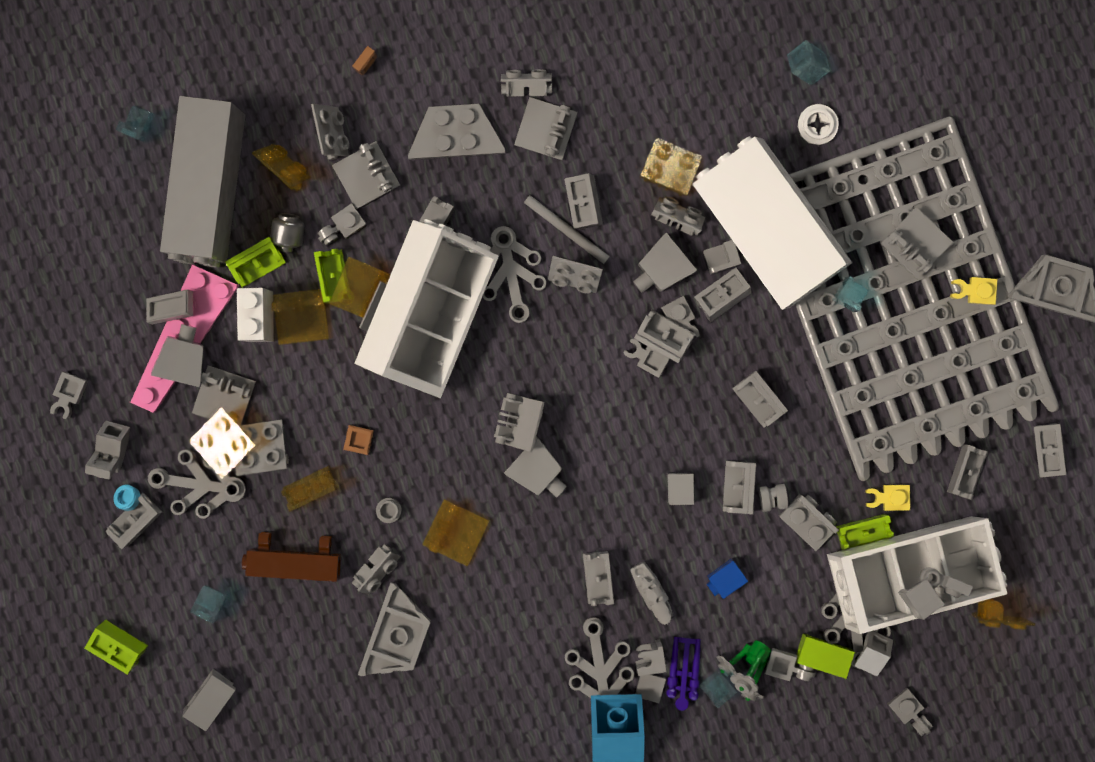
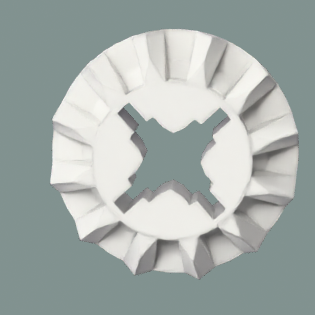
(826, 116)

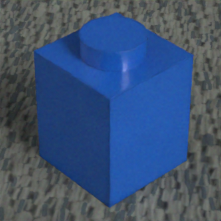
(726, 579)

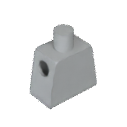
(663, 266)
(180, 358)
(537, 470)

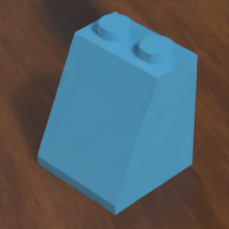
(617, 728)

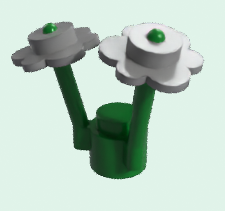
(757, 657)

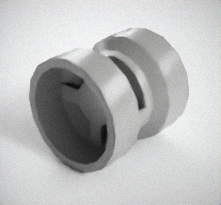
(767, 498)

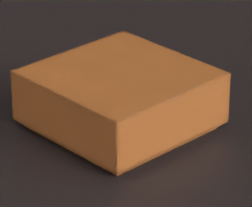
(365, 61)
(358, 439)

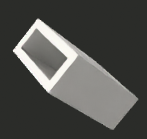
(255, 315)

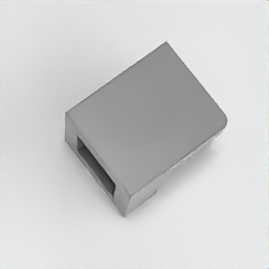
(722, 257)
(680, 488)
(921, 599)
(875, 653)

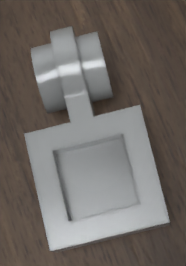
(346, 221)
(952, 586)
(782, 664)
(906, 708)

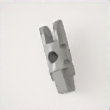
(652, 592)

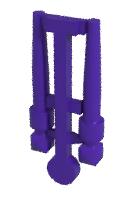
(681, 702)

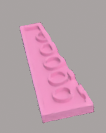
(209, 300)

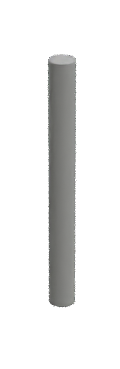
(566, 229)

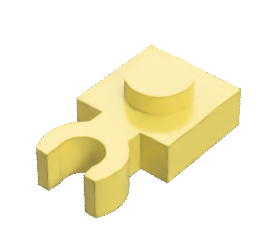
(978, 290)
(893, 497)

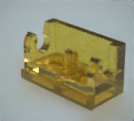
(309, 488)

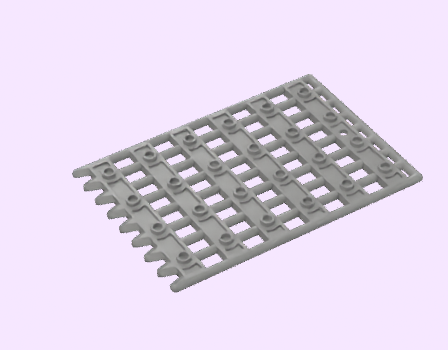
(956, 361)

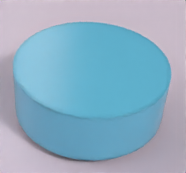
(126, 497)

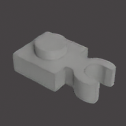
(680, 313)
(649, 358)
(69, 390)

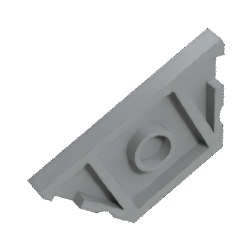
(455, 133)
(1058, 288)
(396, 635)

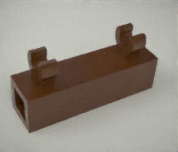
(292, 564)

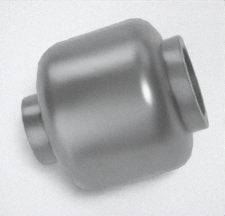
(287, 232)

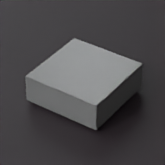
(651, 687)

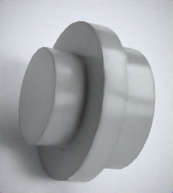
(388, 510)

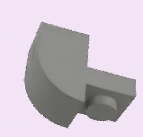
(109, 450)

